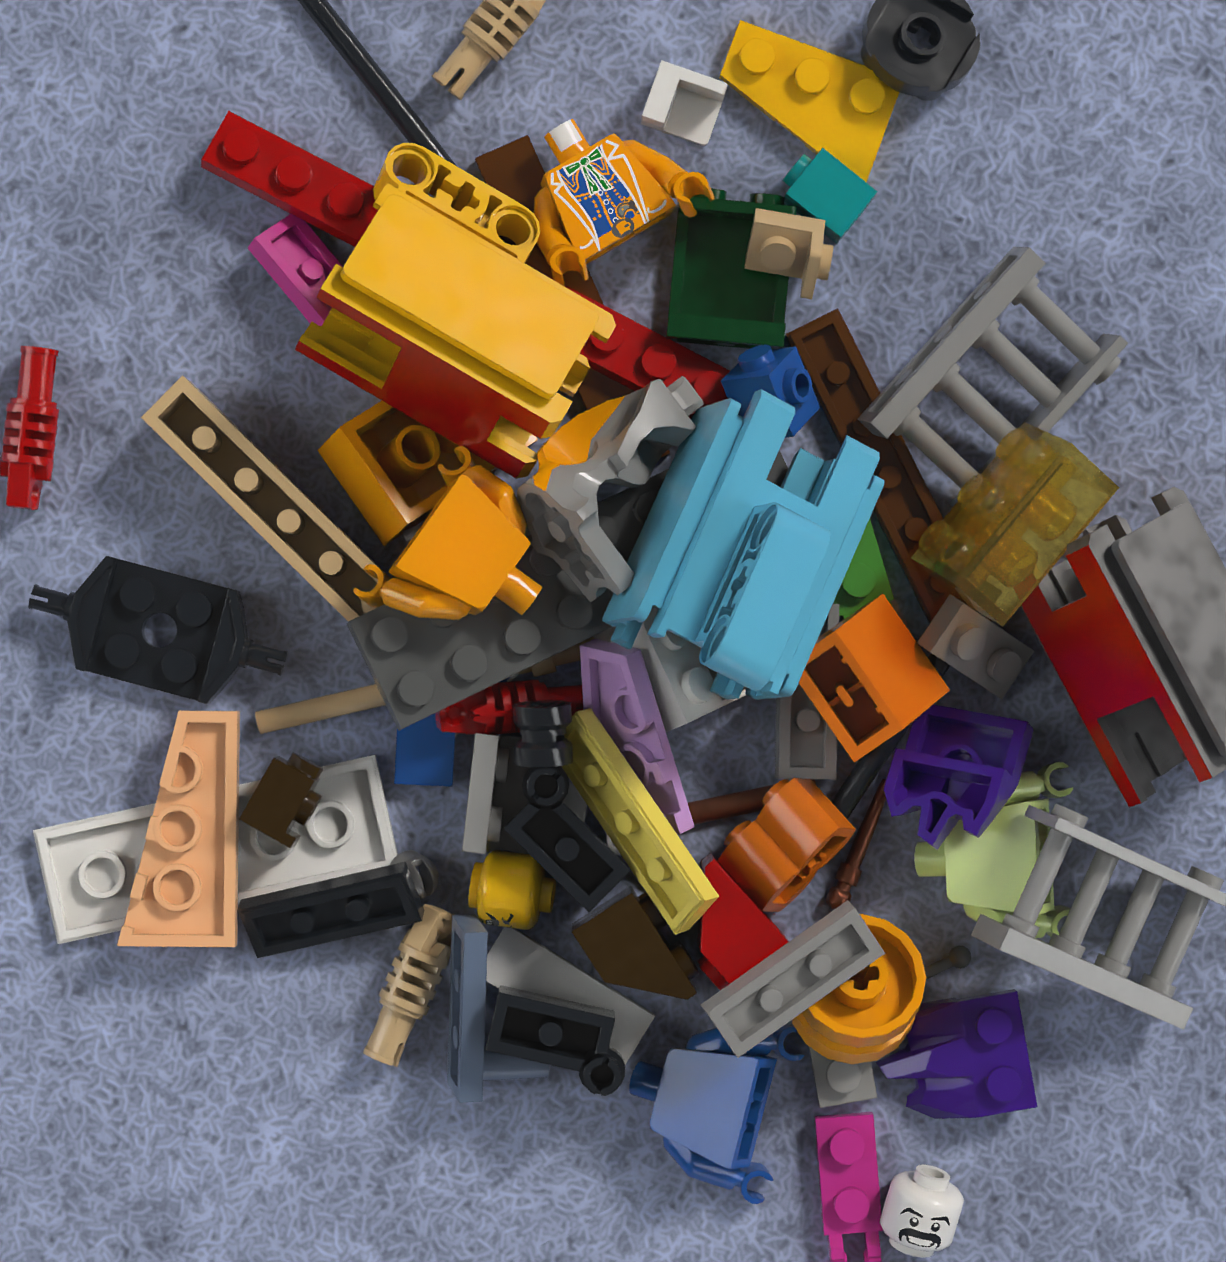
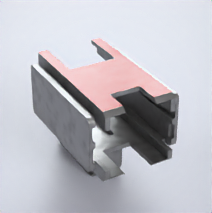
(1141, 643)

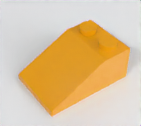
(392, 467)

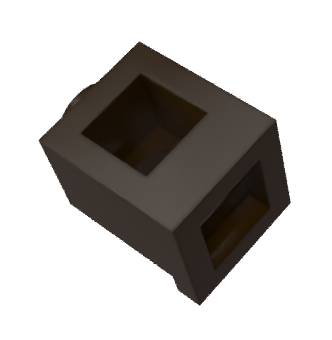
(284, 798)

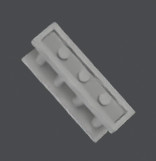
(976, 326)
(1064, 951)

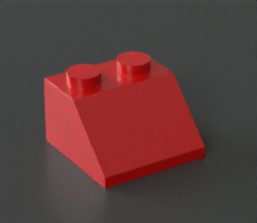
(733, 930)

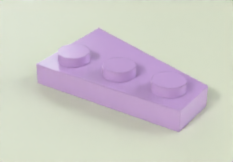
(624, 702)

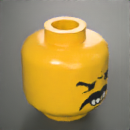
(510, 890)

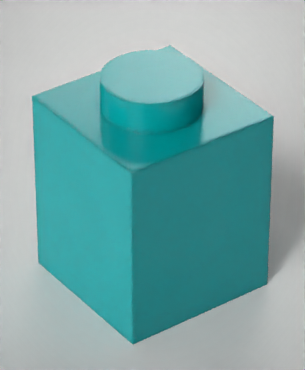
(827, 192)

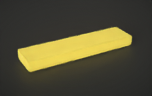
(636, 824)

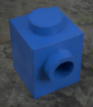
(779, 374)

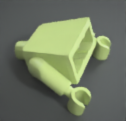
(993, 869)

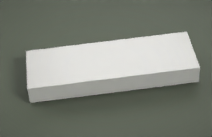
(531, 967)

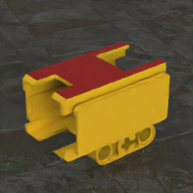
(452, 316)

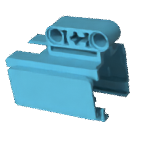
(744, 560)

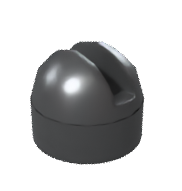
(427, 879)

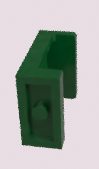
(711, 291)

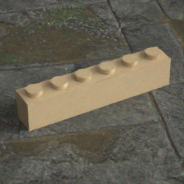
(263, 496)

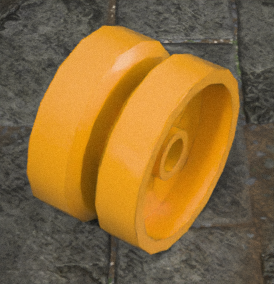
(876, 1018)

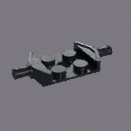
(110, 618)

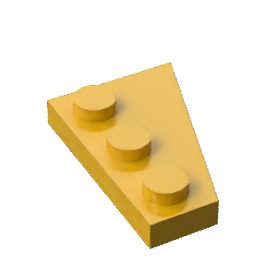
(812, 94)

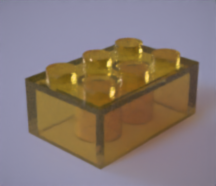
(1014, 521)

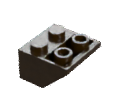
(630, 949)

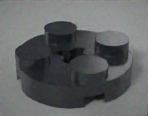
(915, 70)

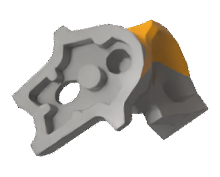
(604, 444)

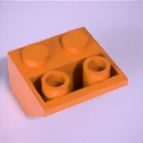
(870, 678)

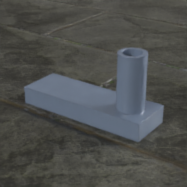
(467, 1056)

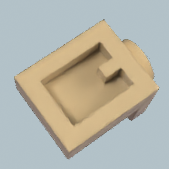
(789, 247)

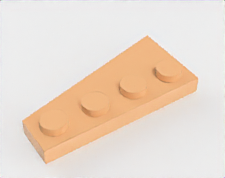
(190, 853)

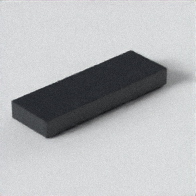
(331, 910)

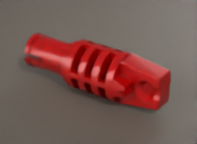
(30, 429)
(492, 708)

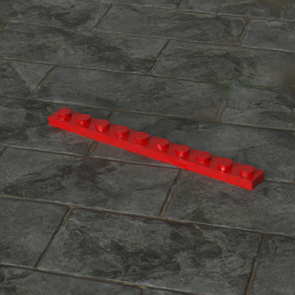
(345, 208)

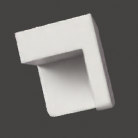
(684, 103)

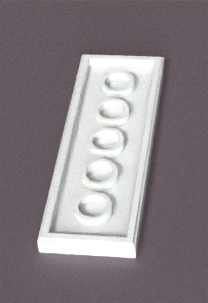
(94, 860)

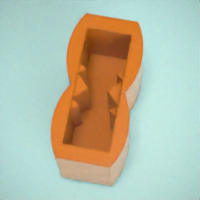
(785, 844)

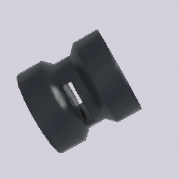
(542, 732)

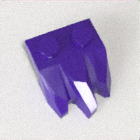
(957, 770)
(966, 1058)

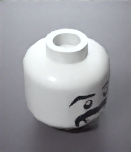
(921, 1211)

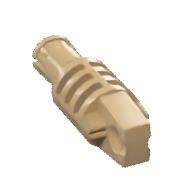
(488, 36)
(411, 984)

